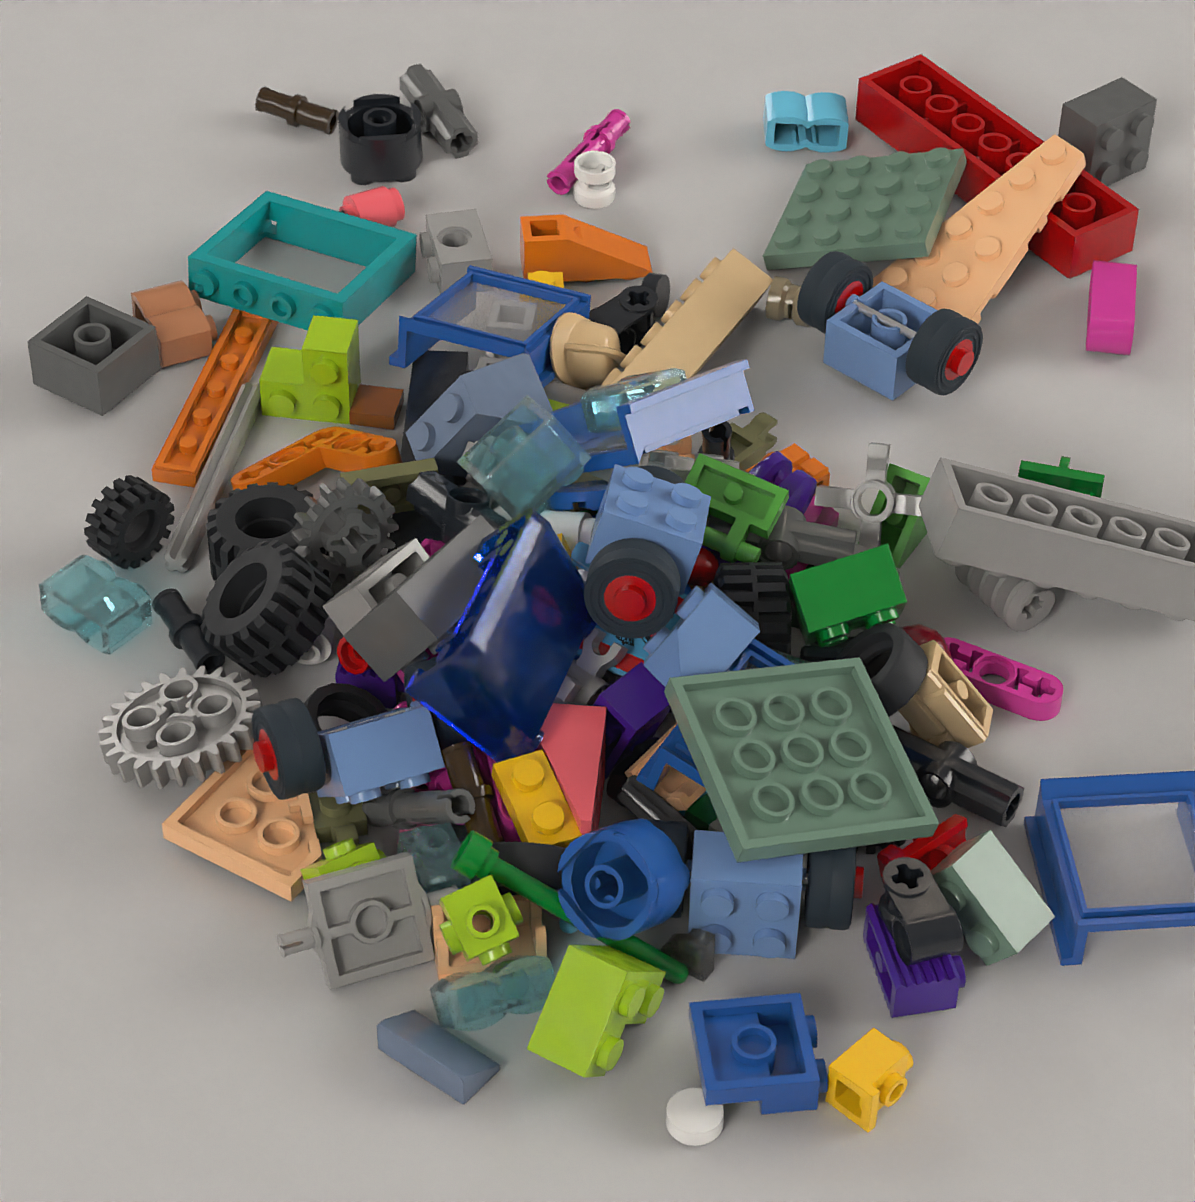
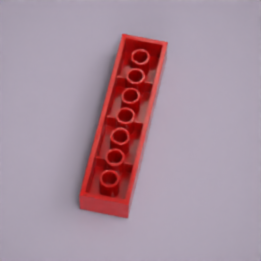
(926, 108)

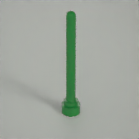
(480, 859)

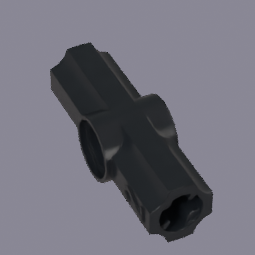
(450, 505)
(952, 776)

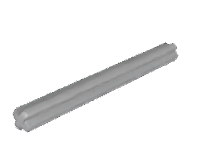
(213, 478)

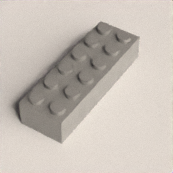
(1061, 539)

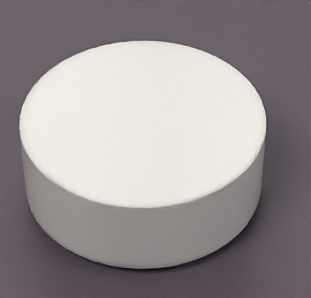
(691, 1120)

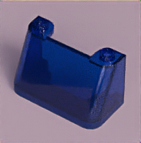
(511, 642)

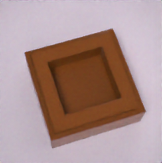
(376, 406)

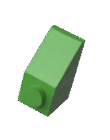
(901, 530)

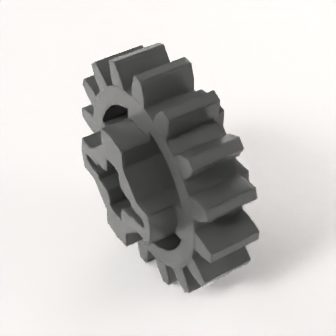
(344, 530)

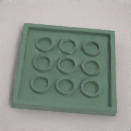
(867, 208)
(799, 759)

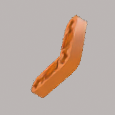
(326, 448)

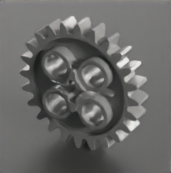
(180, 727)

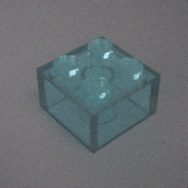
(525, 459)

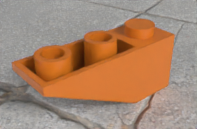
(579, 250)

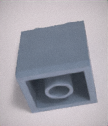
(472, 409)

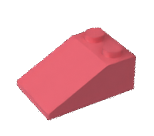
(576, 753)

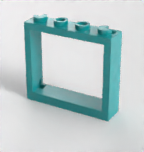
(383, 250)

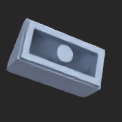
(435, 1054)

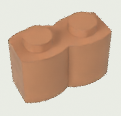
(179, 321)

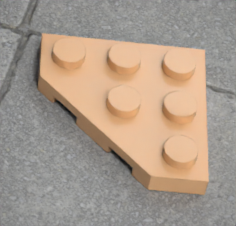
(247, 828)

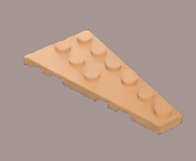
(989, 234)

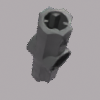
(439, 110)
(798, 540)

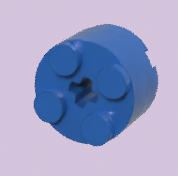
(621, 880)

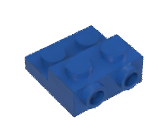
(758, 1052)

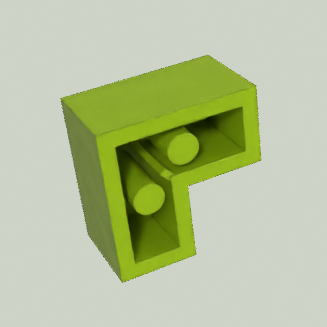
(315, 380)
(591, 1004)

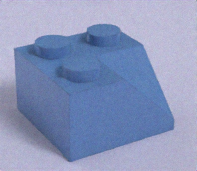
(703, 639)

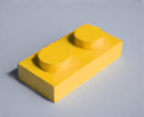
(535, 800)

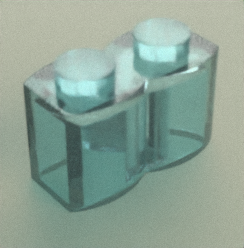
(601, 401)
(96, 603)
(483, 998)

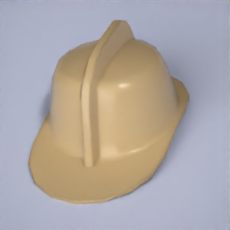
(583, 351)

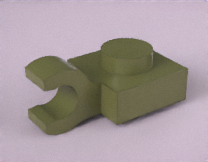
(753, 440)
(337, 821)

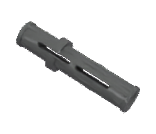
(408, 808)

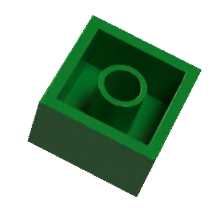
(847, 596)

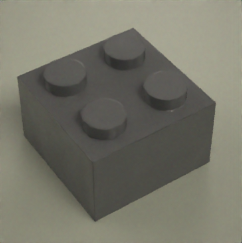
(1111, 129)
(94, 355)

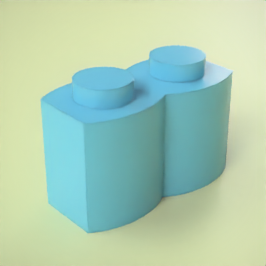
(805, 121)

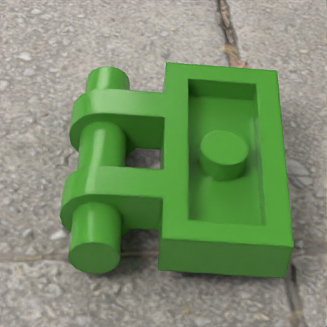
(739, 500)

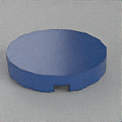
(586, 494)

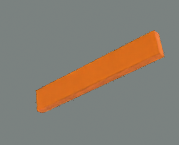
(212, 397)

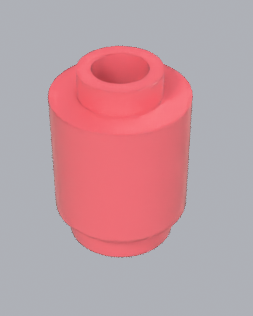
(376, 205)

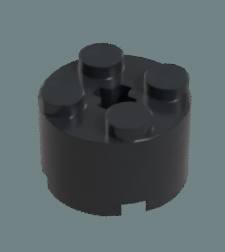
(380, 139)

